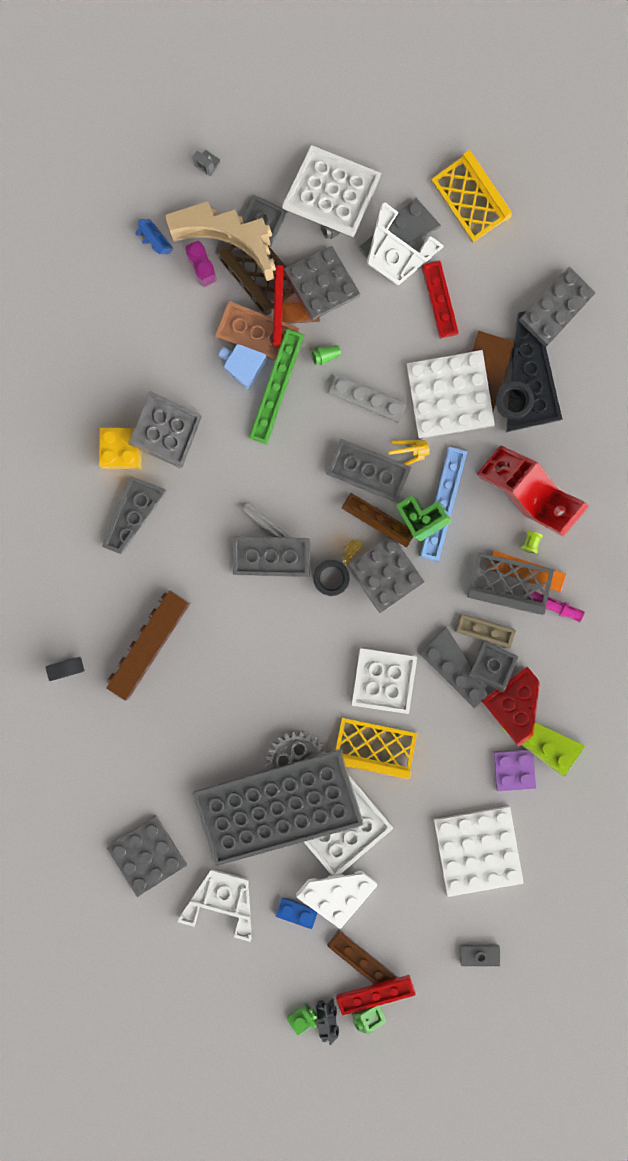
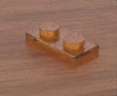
(295, 313)

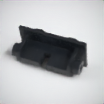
(328, 1029)

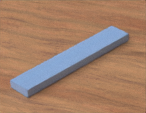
(445, 495)

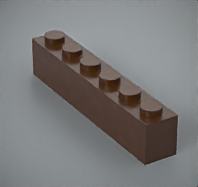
(148, 645)

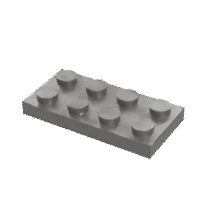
(557, 306)
(368, 470)
(271, 556)

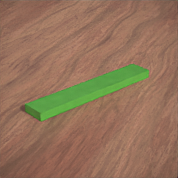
(276, 386)

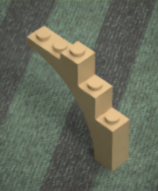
(203, 222)

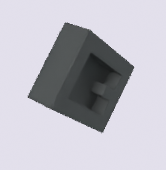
(206, 162)

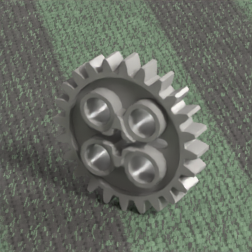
(286, 748)

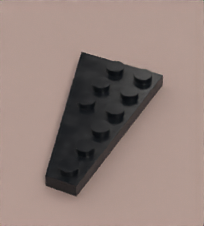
(533, 368)

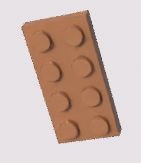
(249, 329)

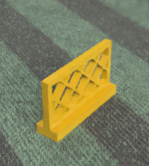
(484, 184)
(376, 765)

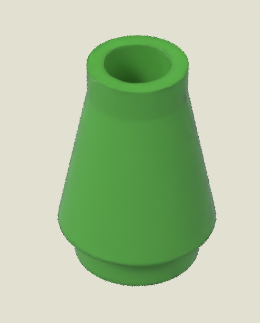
(325, 354)

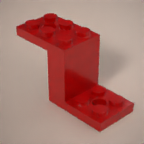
(532, 490)

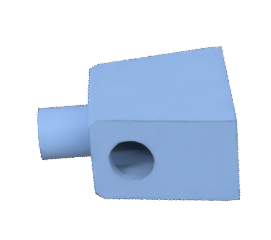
(243, 364)

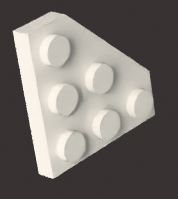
(337, 895)

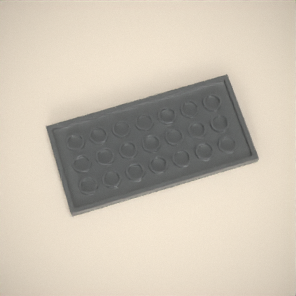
(278, 807)

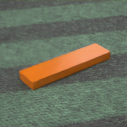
(557, 579)

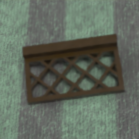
(245, 280)

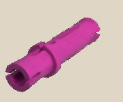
(559, 607)

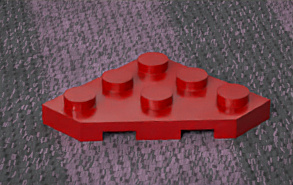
(516, 706)

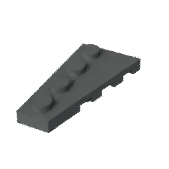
(410, 224)
(452, 665)

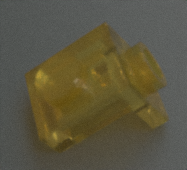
(350, 548)

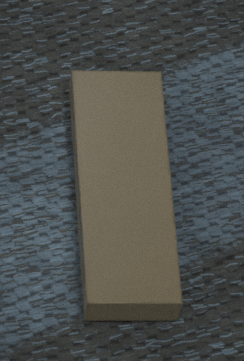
(485, 630)

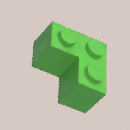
(423, 521)

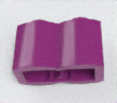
(202, 265)

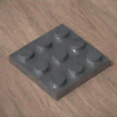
(321, 283)
(165, 429)
(385, 574)
(146, 856)

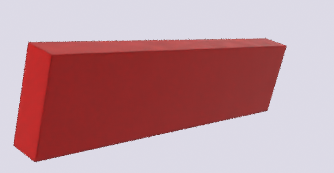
(440, 299)
(277, 310)
(376, 995)

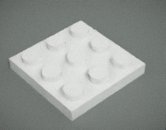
(384, 681)

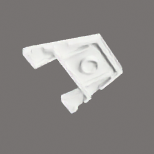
(393, 256)
(222, 894)

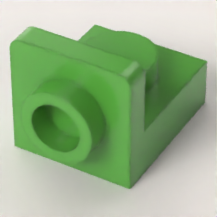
(302, 1019)
(368, 1019)

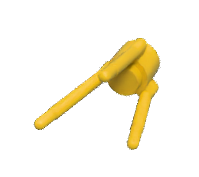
(418, 449)

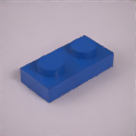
(296, 913)

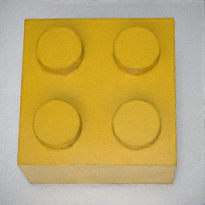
(115, 451)

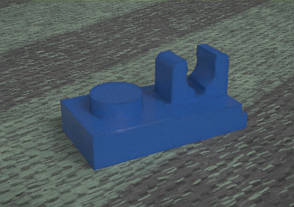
(154, 236)

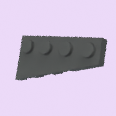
(133, 510)

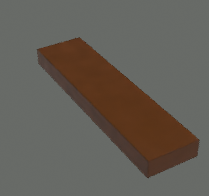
(378, 519)
(359, 958)

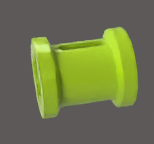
(532, 542)

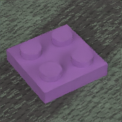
(514, 770)

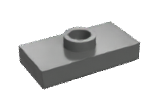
(480, 955)

